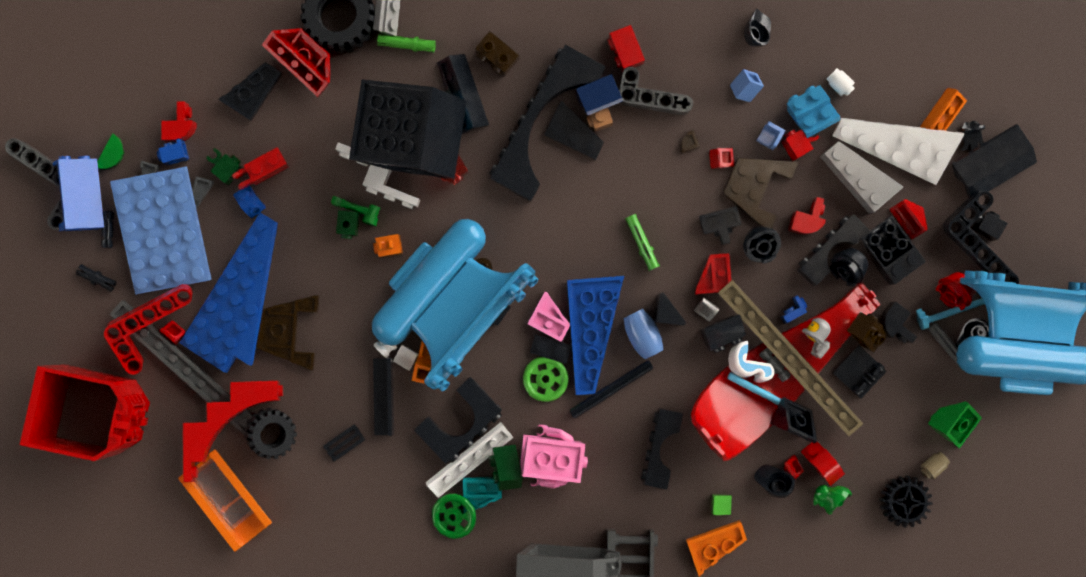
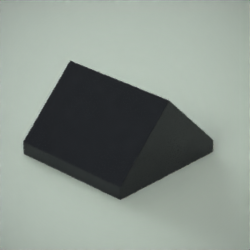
(666, 312)
(795, 420)

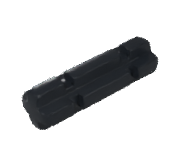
(107, 230)

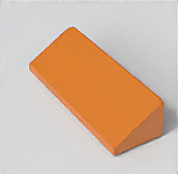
(944, 110)

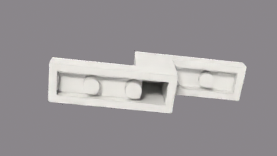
(377, 179)

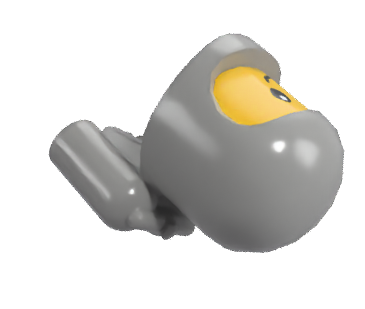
(818, 332)

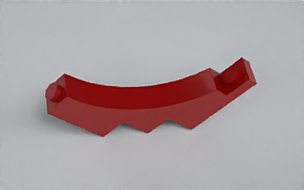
(201, 435)

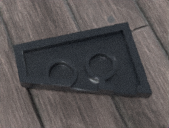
(252, 92)

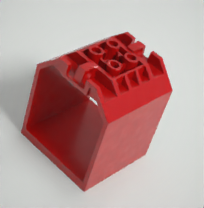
(48, 402)

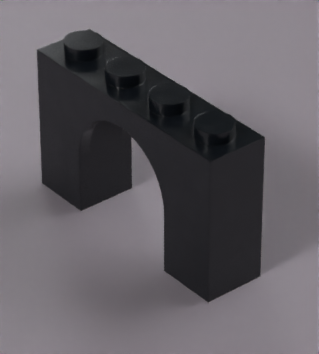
(448, 445)

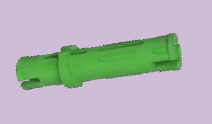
(406, 43)
(651, 263)

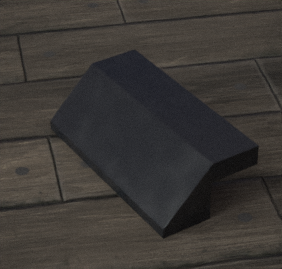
(995, 161)

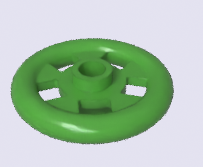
(531, 388)

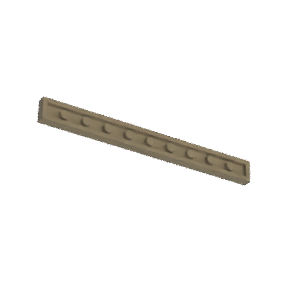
(790, 358)

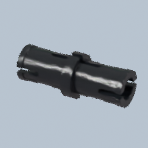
(96, 278)

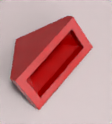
(910, 217)

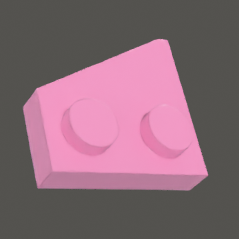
(549, 319)

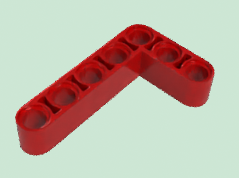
(142, 321)

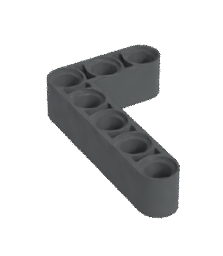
(39, 167)

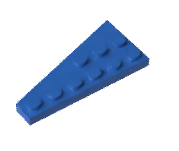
(591, 319)

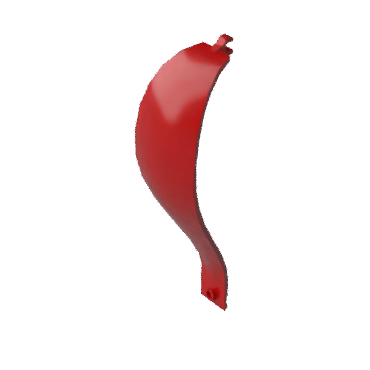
(734, 417)

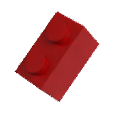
(626, 48)

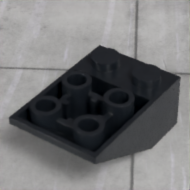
(892, 251)

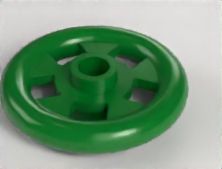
(469, 515)

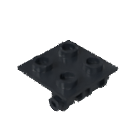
(860, 372)

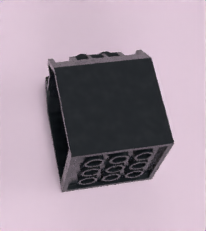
(408, 128)

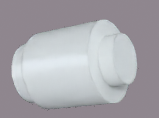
(841, 82)

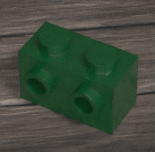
(506, 467)

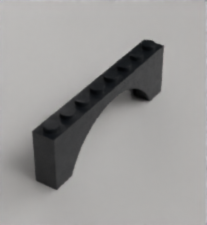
(568, 72)

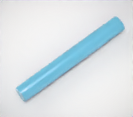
(753, 388)

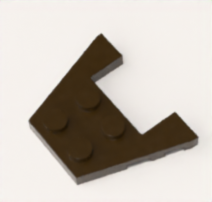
(749, 184)
(279, 330)

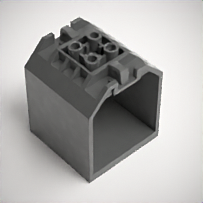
(567, 561)

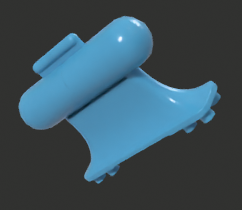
(448, 299)
(1027, 335)

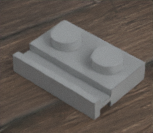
(386, 16)

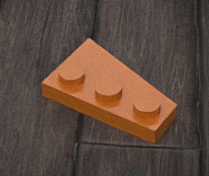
(714, 544)

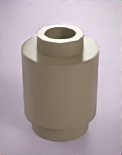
(934, 465)

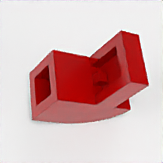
(179, 129)
(808, 223)
(823, 462)

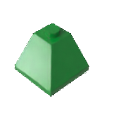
(955, 422)

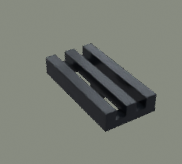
(331, 452)

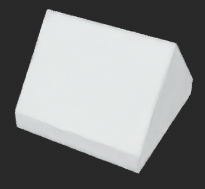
(706, 309)

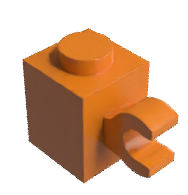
(388, 246)

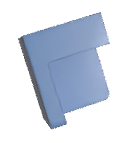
(746, 85)
(770, 135)

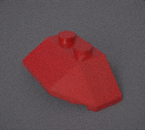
(301, 57)

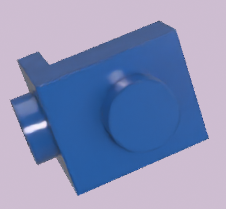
(249, 201)

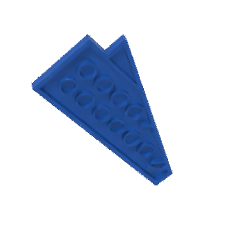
(233, 310)

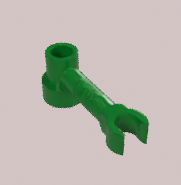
(370, 214)

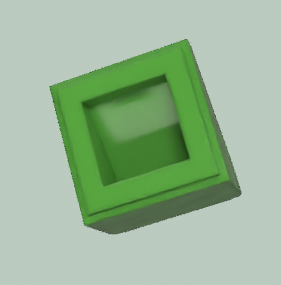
(721, 504)

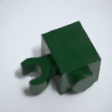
(225, 166)

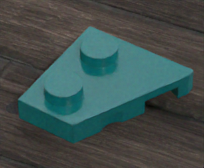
(480, 491)

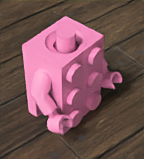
(552, 459)

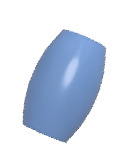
(643, 334)

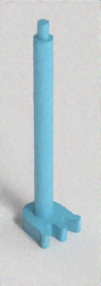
(923, 320)

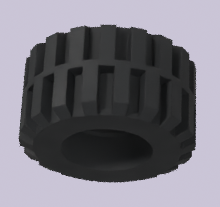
(284, 440)

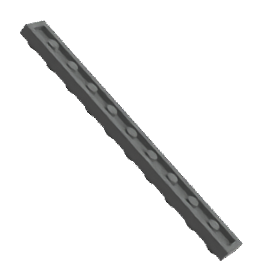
(181, 365)

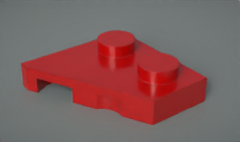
(715, 274)

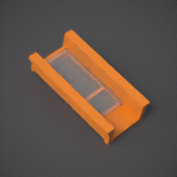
(226, 501)

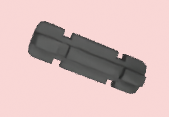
(783, 374)

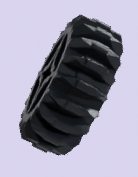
(922, 503)

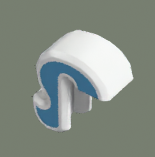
(747, 368)

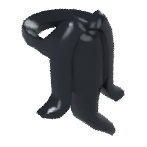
(972, 134)

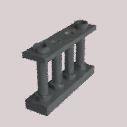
(614, 540)

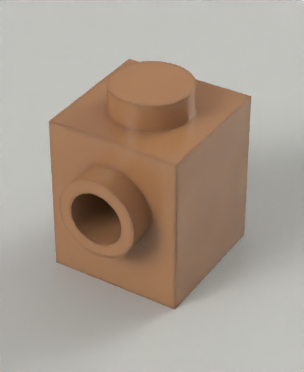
(600, 119)

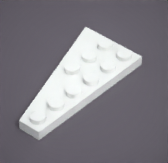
(908, 147)

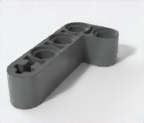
(655, 95)

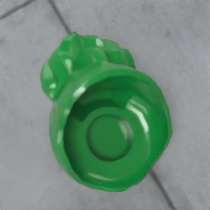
(831, 497)

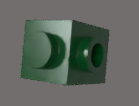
(347, 224)

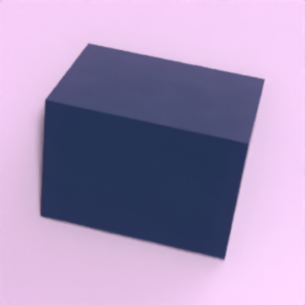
(599, 95)

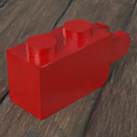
(262, 168)

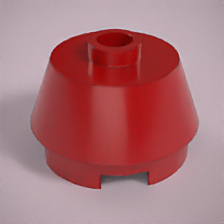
(954, 292)

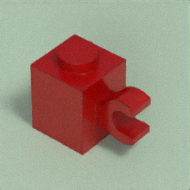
(798, 144)

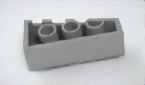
(860, 177)

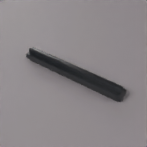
(611, 389)

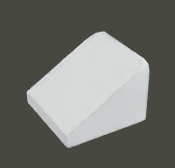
(405, 357)

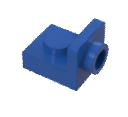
(792, 313)

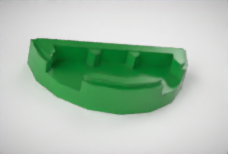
(112, 153)

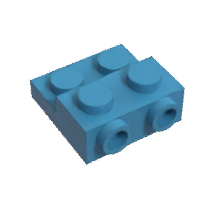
(812, 110)

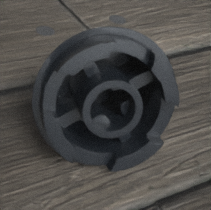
(761, 244)
(849, 266)

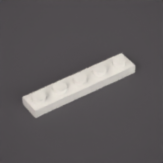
(468, 460)

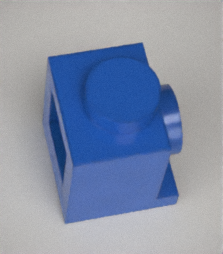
(173, 153)

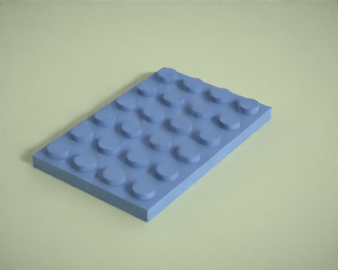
(161, 230)

